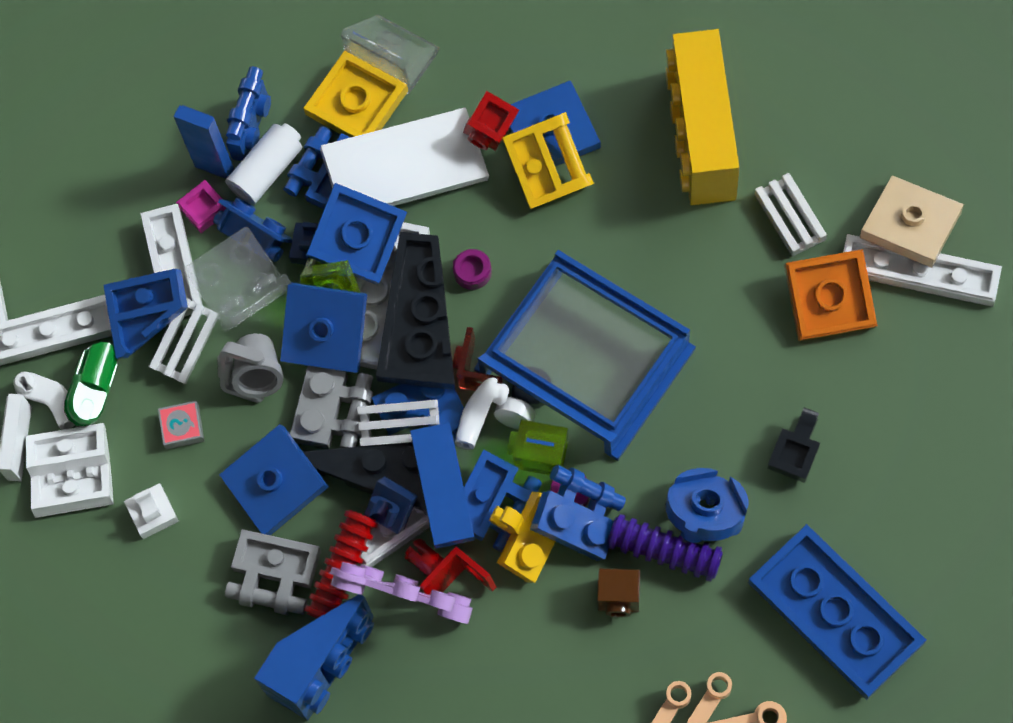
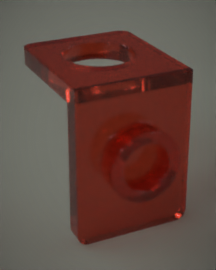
(462, 362)

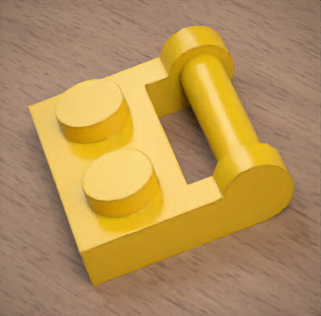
(535, 165)

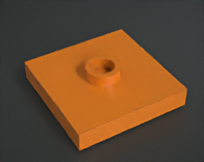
(830, 295)

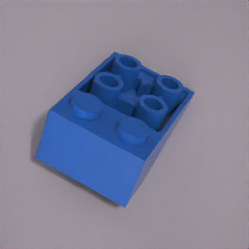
(311, 658)

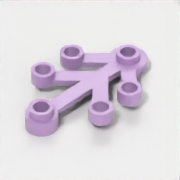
(355, 578)

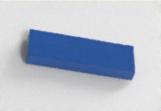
(203, 141)
(442, 485)

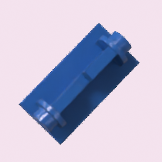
(240, 215)

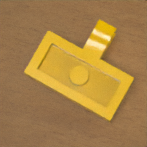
(525, 549)

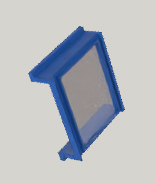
(589, 352)

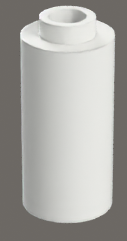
(264, 163)

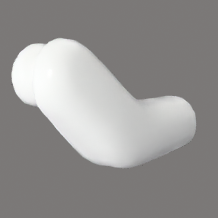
(44, 391)
(476, 411)

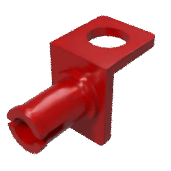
(444, 571)

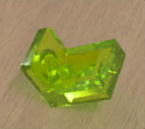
(329, 275)

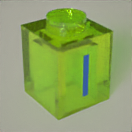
(538, 446)

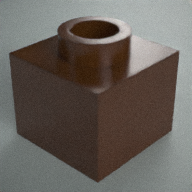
(618, 591)

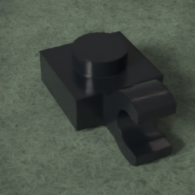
(796, 451)

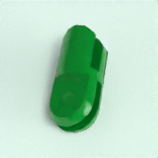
(90, 384)

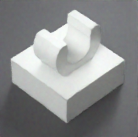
(151, 511)

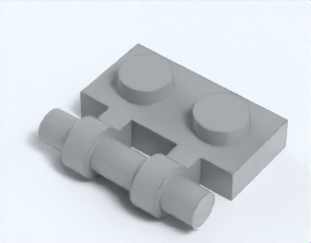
(320, 405)
(275, 560)

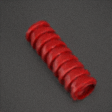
(347, 549)

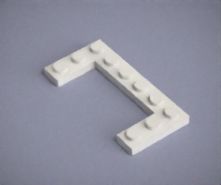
(89, 318)

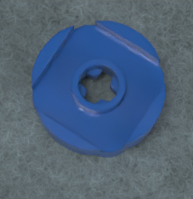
(706, 523)

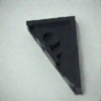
(366, 465)

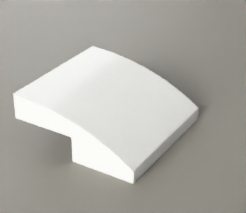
(69, 470)

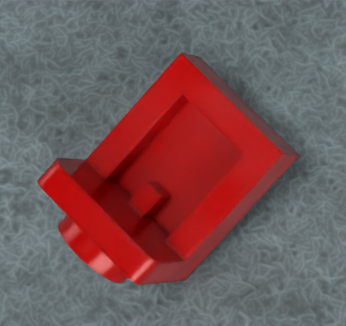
(490, 122)

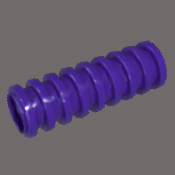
(664, 548)

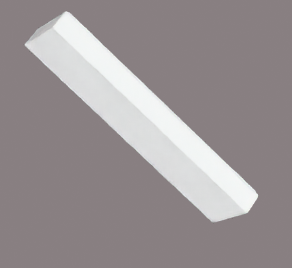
(948, 277)

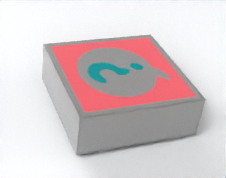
(181, 425)

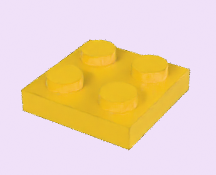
(355, 97)

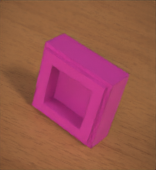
(201, 206)

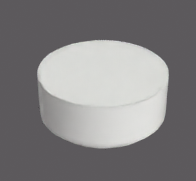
(513, 411)

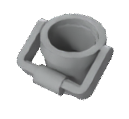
(255, 368)

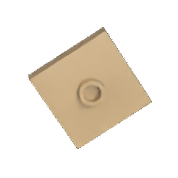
(911, 221)

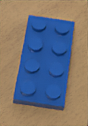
(837, 611)

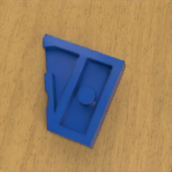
(143, 308)

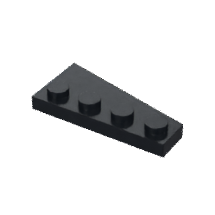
(416, 322)

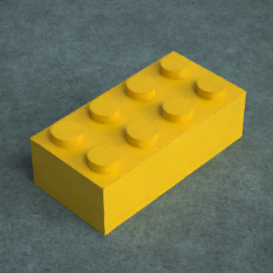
(702, 117)

